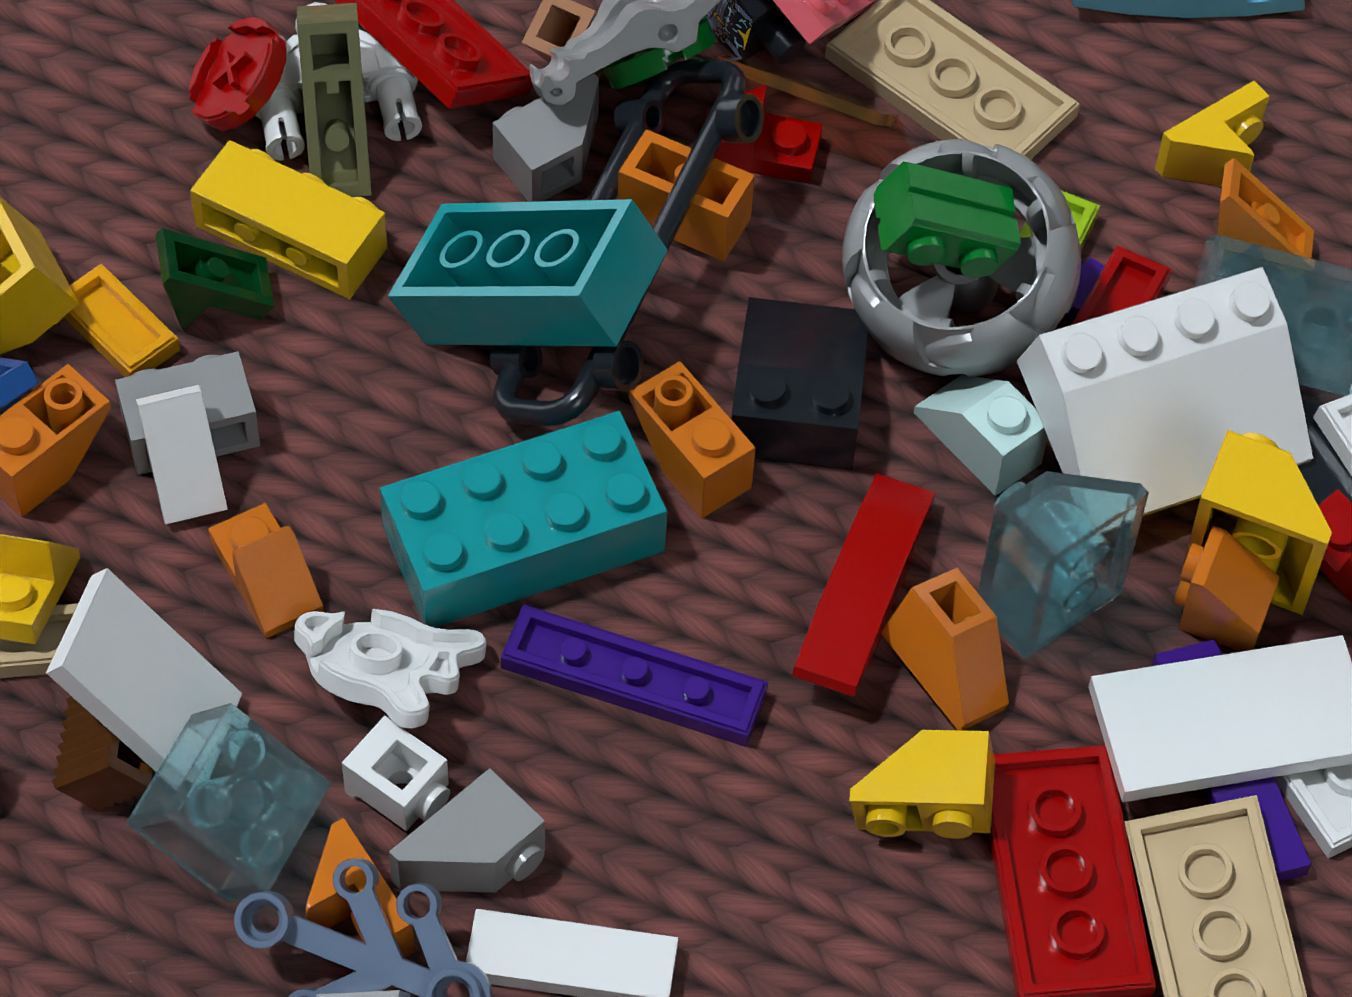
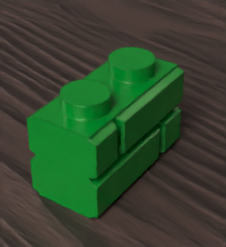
(946, 219)

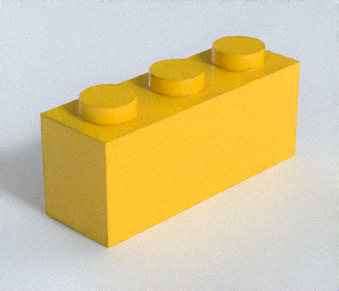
(289, 218)

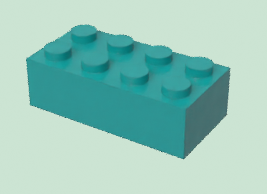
(529, 273)
(523, 519)

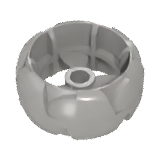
(1041, 271)

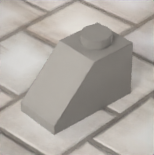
(473, 841)

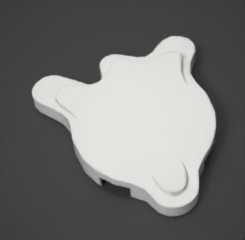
(387, 660)

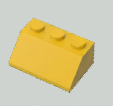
(1269, 509)

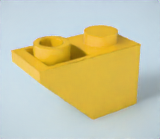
(930, 784)

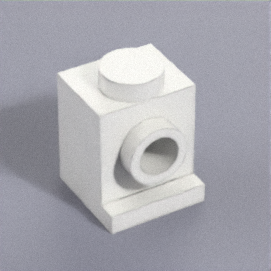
(394, 757)

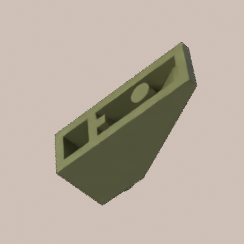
(334, 96)

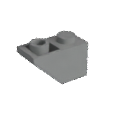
(546, 143)

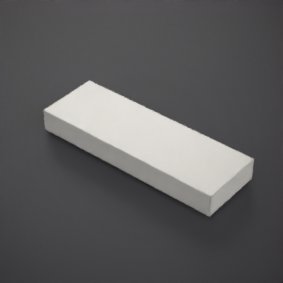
(571, 956)

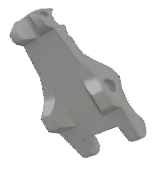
(615, 32)

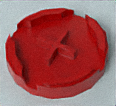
(238, 74)

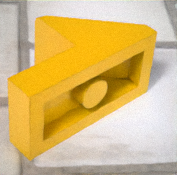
(1212, 137)
(31, 584)

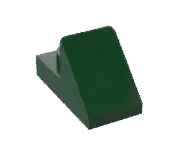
(212, 275)

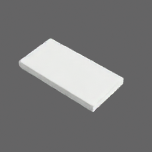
(1227, 718)

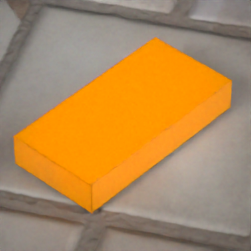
(119, 324)

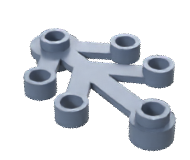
(379, 959)

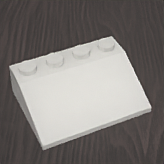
(1163, 382)

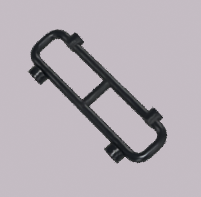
(732, 119)

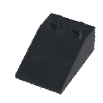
(800, 382)

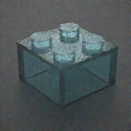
(229, 803)

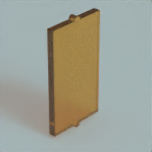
(814, 93)

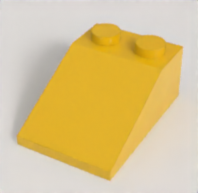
(31, 282)

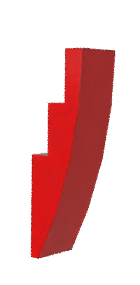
(863, 585)

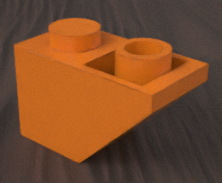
(47, 437)
(693, 439)
(1225, 592)
(951, 647)

